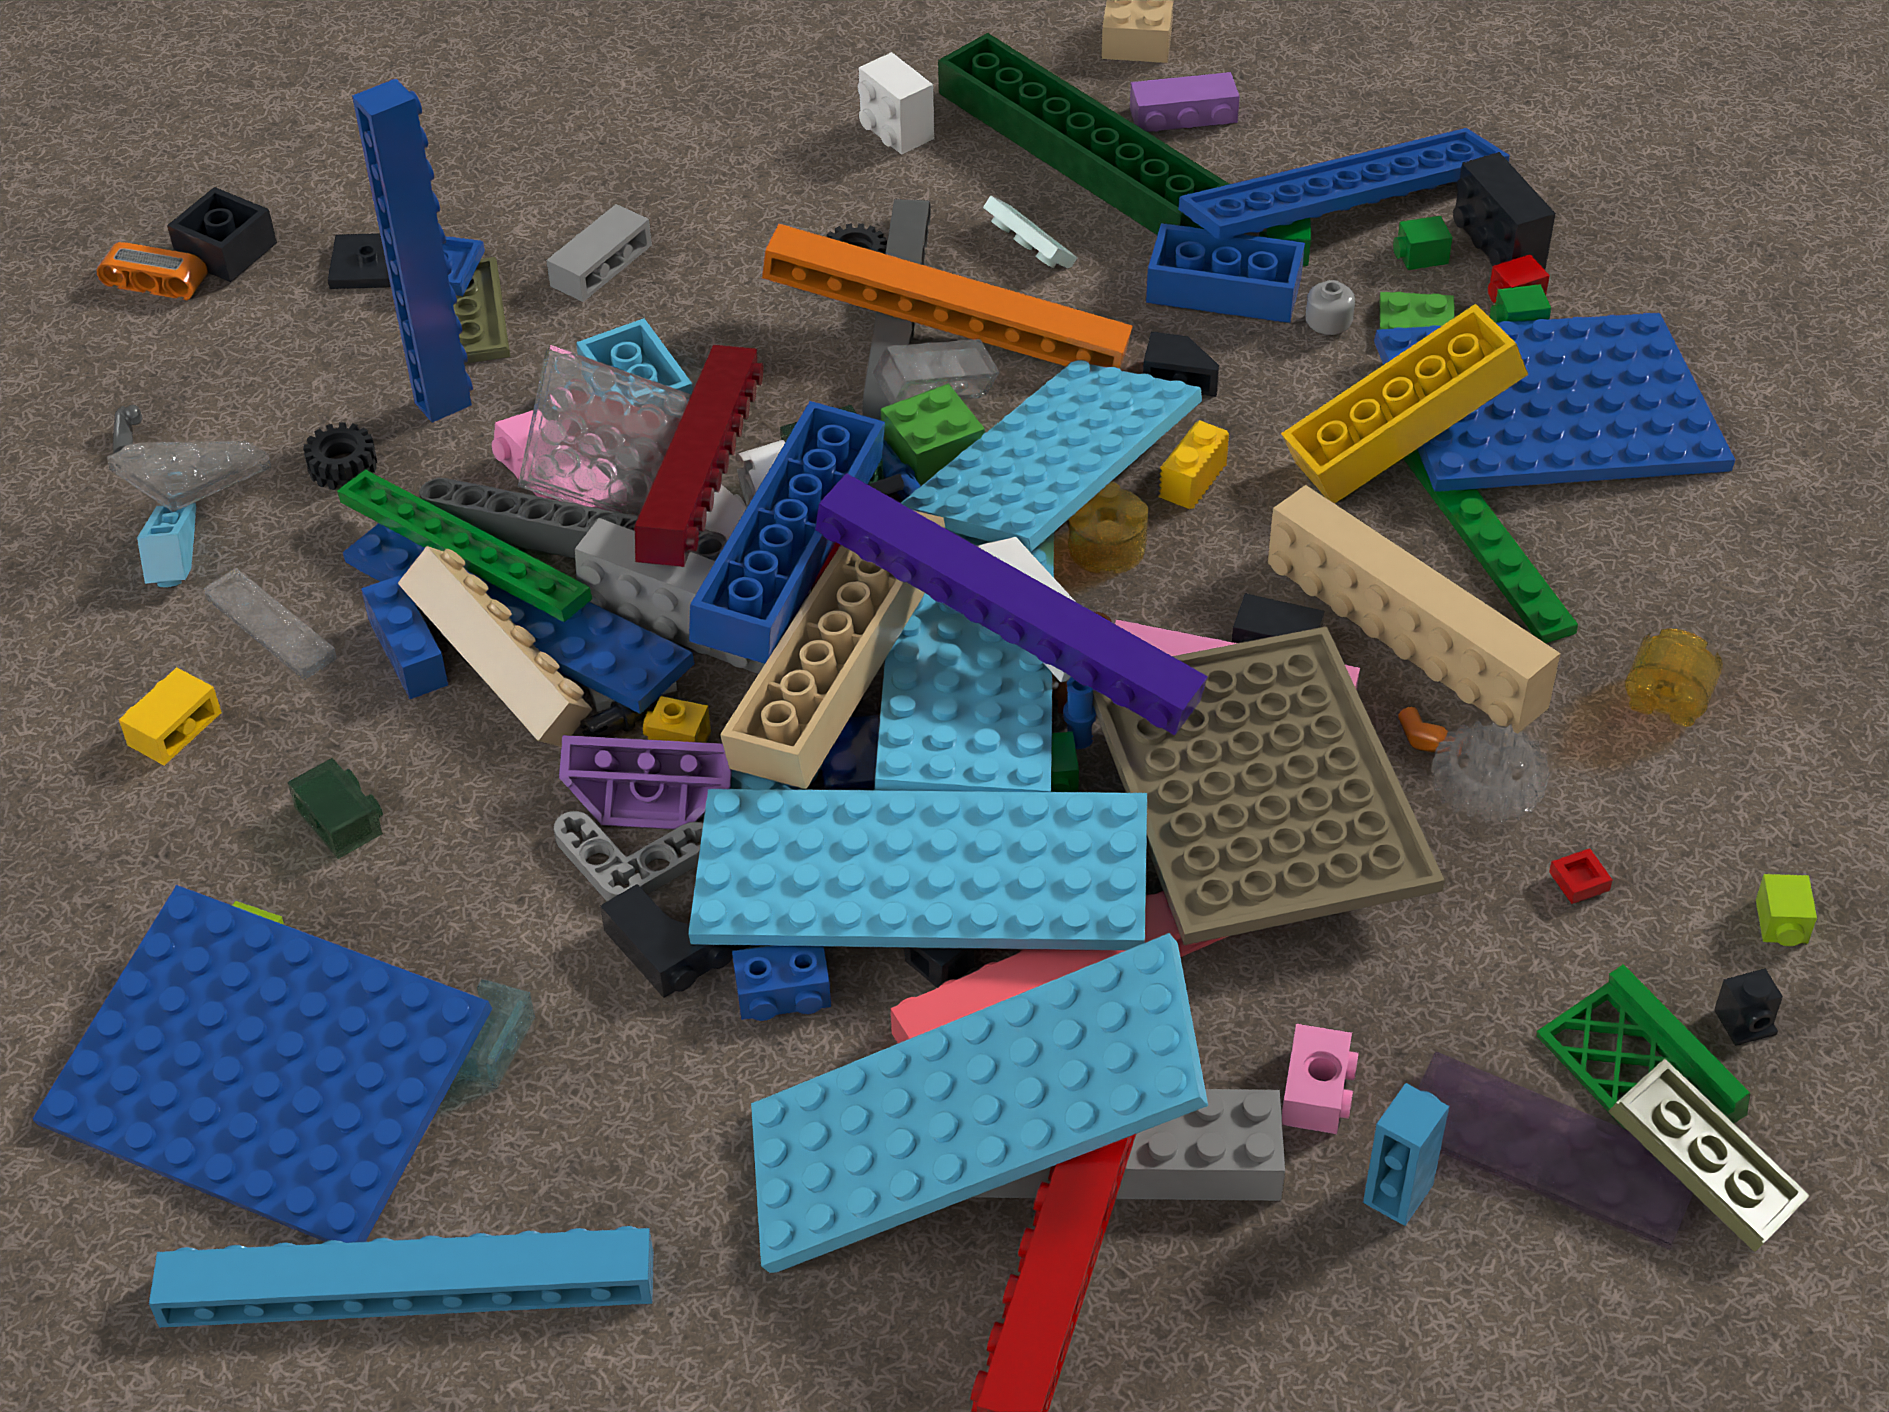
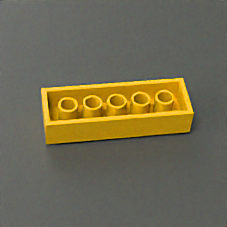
(1405, 403)

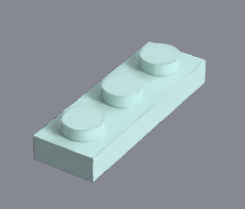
(1029, 234)

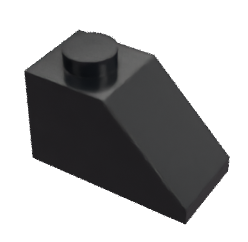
(1181, 359)

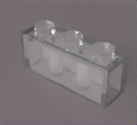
(923, 367)

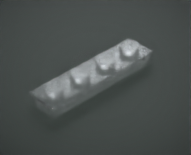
(270, 624)

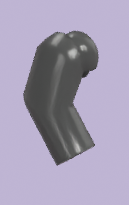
(123, 429)

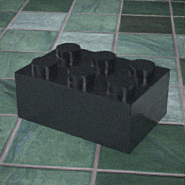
(1502, 211)

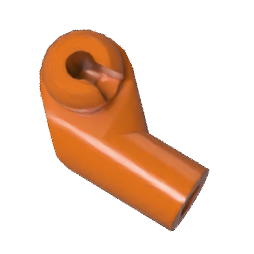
(1419, 734)

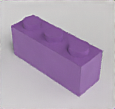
(1184, 102)

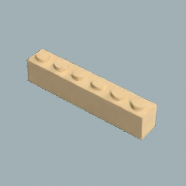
(495, 645)

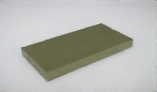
(483, 315)
(1709, 1154)

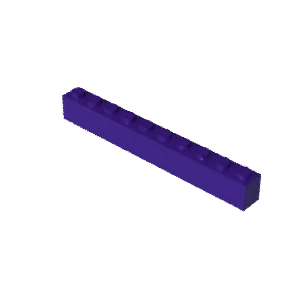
(1011, 604)

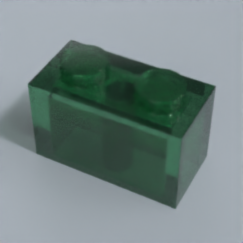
(336, 807)

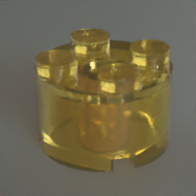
(1109, 531)
(1673, 676)

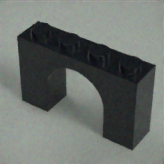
(659, 943)

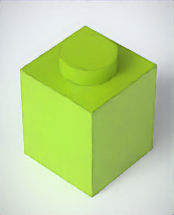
(1786, 909)

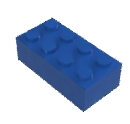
(1225, 276)

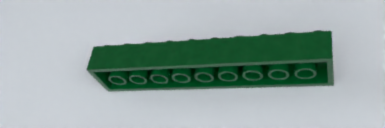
(1072, 132)

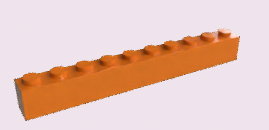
(943, 300)

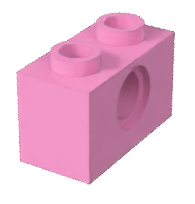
(1323, 1056)

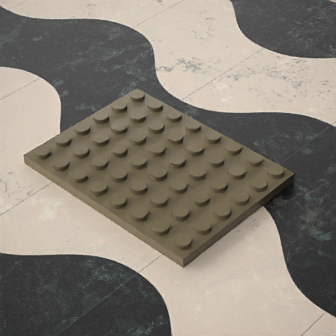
(1270, 793)

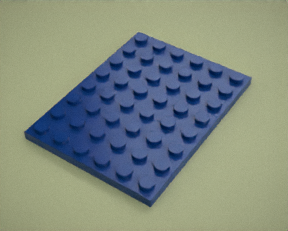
(1595, 406)
(265, 1067)

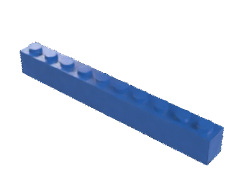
(413, 247)

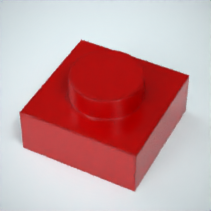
(1580, 876)

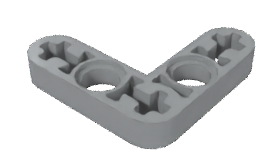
(623, 868)

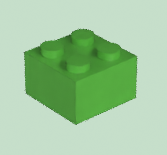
(930, 430)

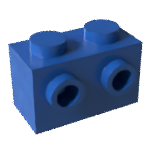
(781, 981)

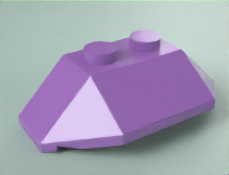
(643, 779)

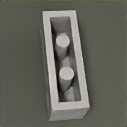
(599, 252)

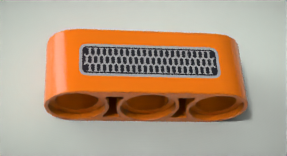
(152, 269)

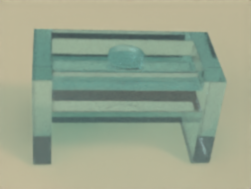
(500, 1034)

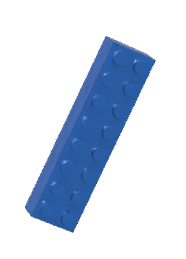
(775, 545)

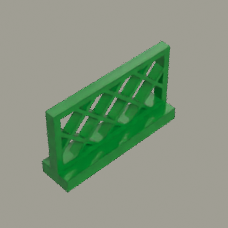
(1663, 1032)

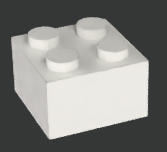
(896, 103)

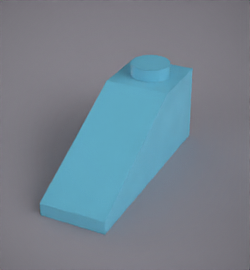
(167, 545)

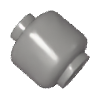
(1330, 307)

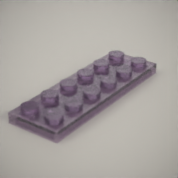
(1556, 1151)

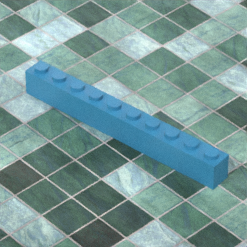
(402, 1277)

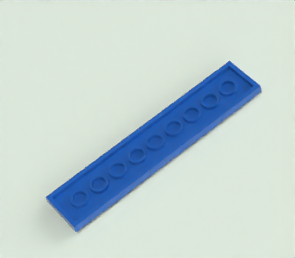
(1334, 184)
(589, 646)

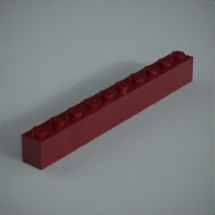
(697, 457)

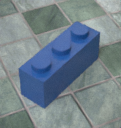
(404, 637)

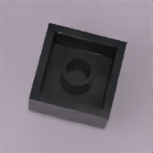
(223, 232)

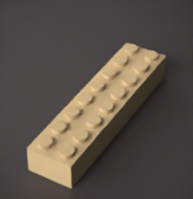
(1412, 609)
(819, 670)

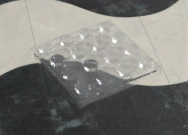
(598, 433)

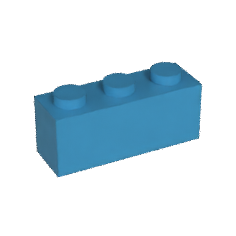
(1405, 1153)

